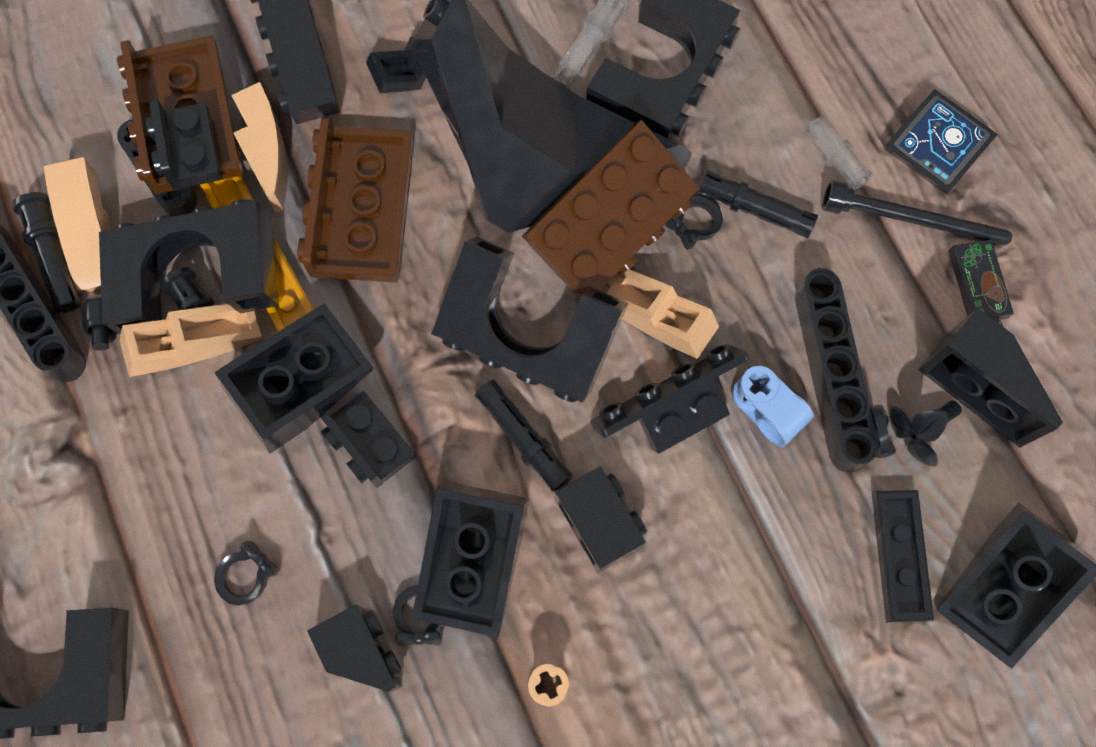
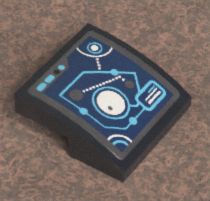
(940, 141)

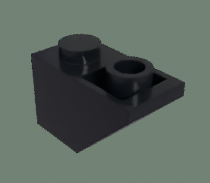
(352, 650)

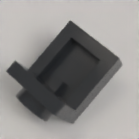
(396, 70)

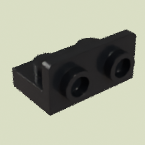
(184, 144)
(368, 438)

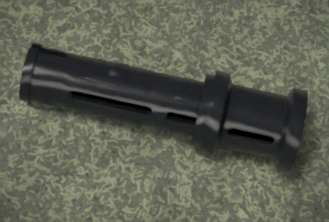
(42, 235)

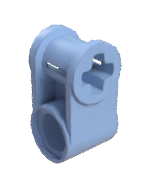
(774, 408)

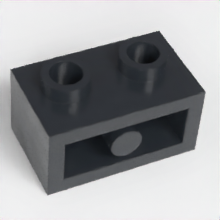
(600, 518)

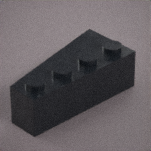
(297, 59)

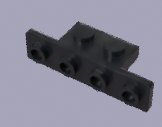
(677, 405)

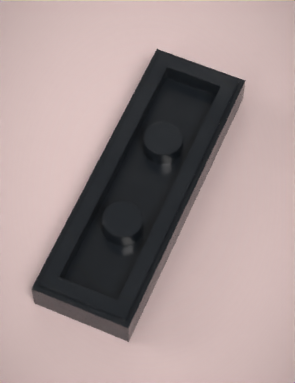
(902, 556)

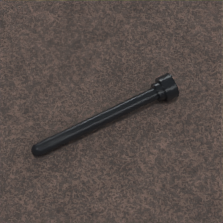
(841, 198)

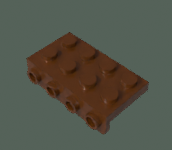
(179, 77)
(356, 203)
(612, 212)

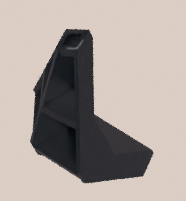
(511, 120)

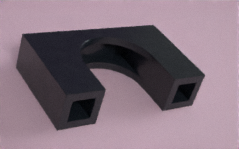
(662, 104)
(138, 254)
(472, 323)
(90, 681)

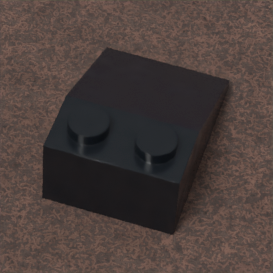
(294, 377)
(992, 378)
(470, 558)
(1017, 585)

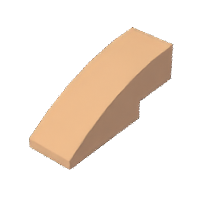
(263, 143)
(78, 218)
(662, 313)
(186, 338)

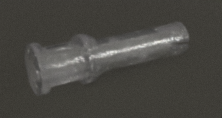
(597, 27)

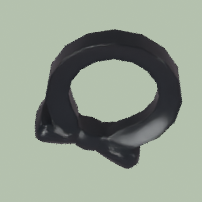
(690, 237)
(881, 422)
(266, 569)
(406, 636)

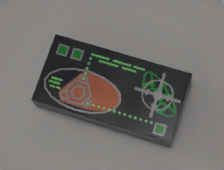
(980, 279)

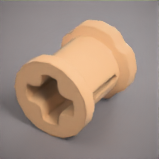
(561, 689)

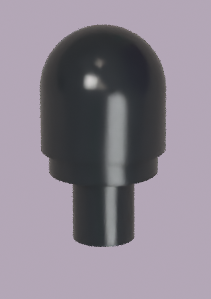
(93, 323)

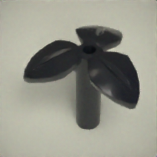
(925, 427)

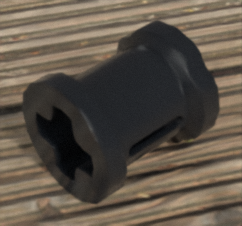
(186, 277)

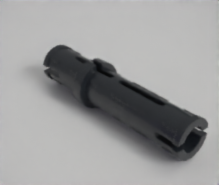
(763, 206)
(534, 449)

